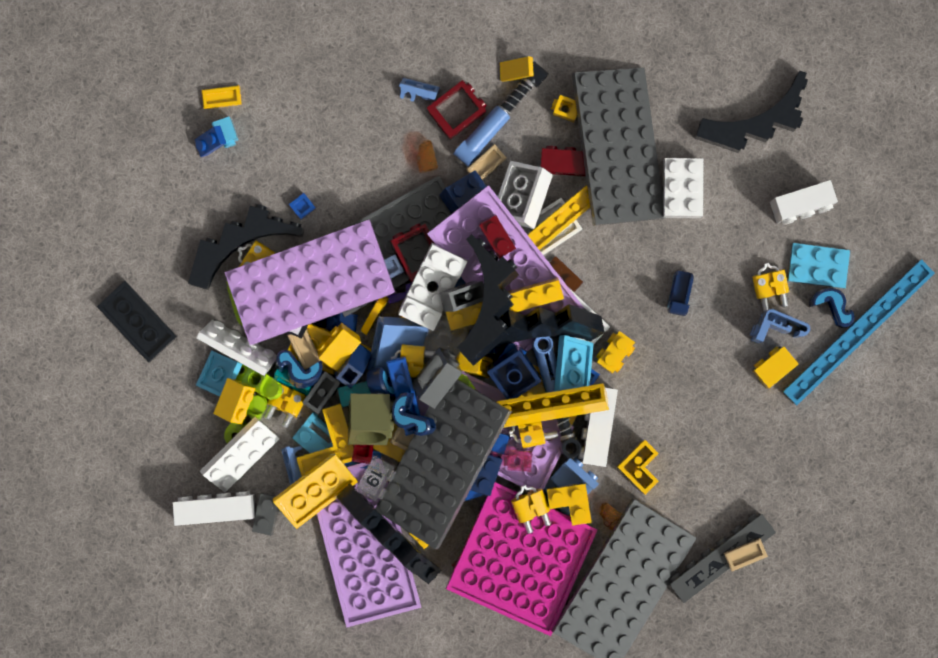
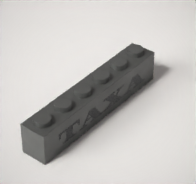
(713, 562)

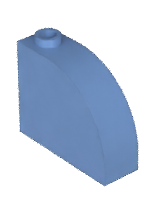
(389, 337)

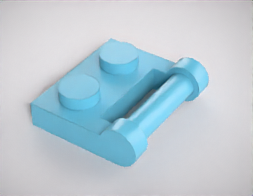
(310, 439)

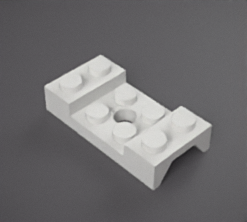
(424, 305)

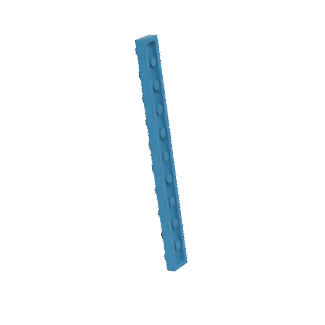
(858, 332)

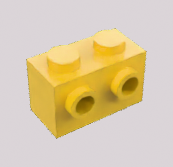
(618, 348)

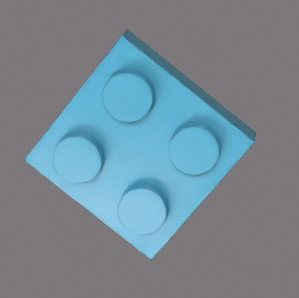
(216, 372)

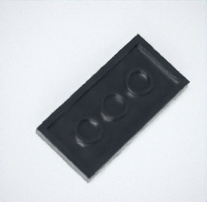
(137, 321)

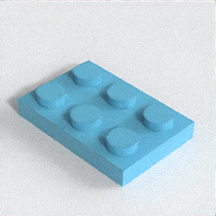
(818, 265)
(573, 363)

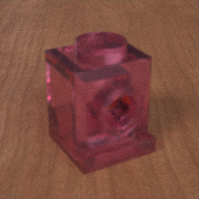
(526, 457)

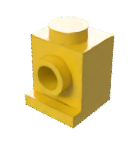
(565, 101)

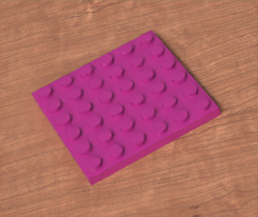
(520, 571)

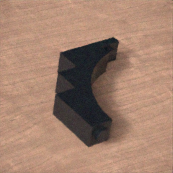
(544, 323)

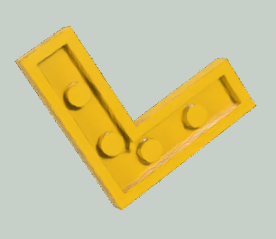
(338, 432)

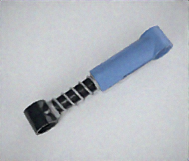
(496, 119)
(549, 385)

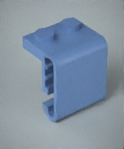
(777, 321)
(571, 473)

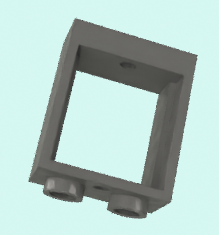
(437, 377)

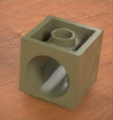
(370, 419)

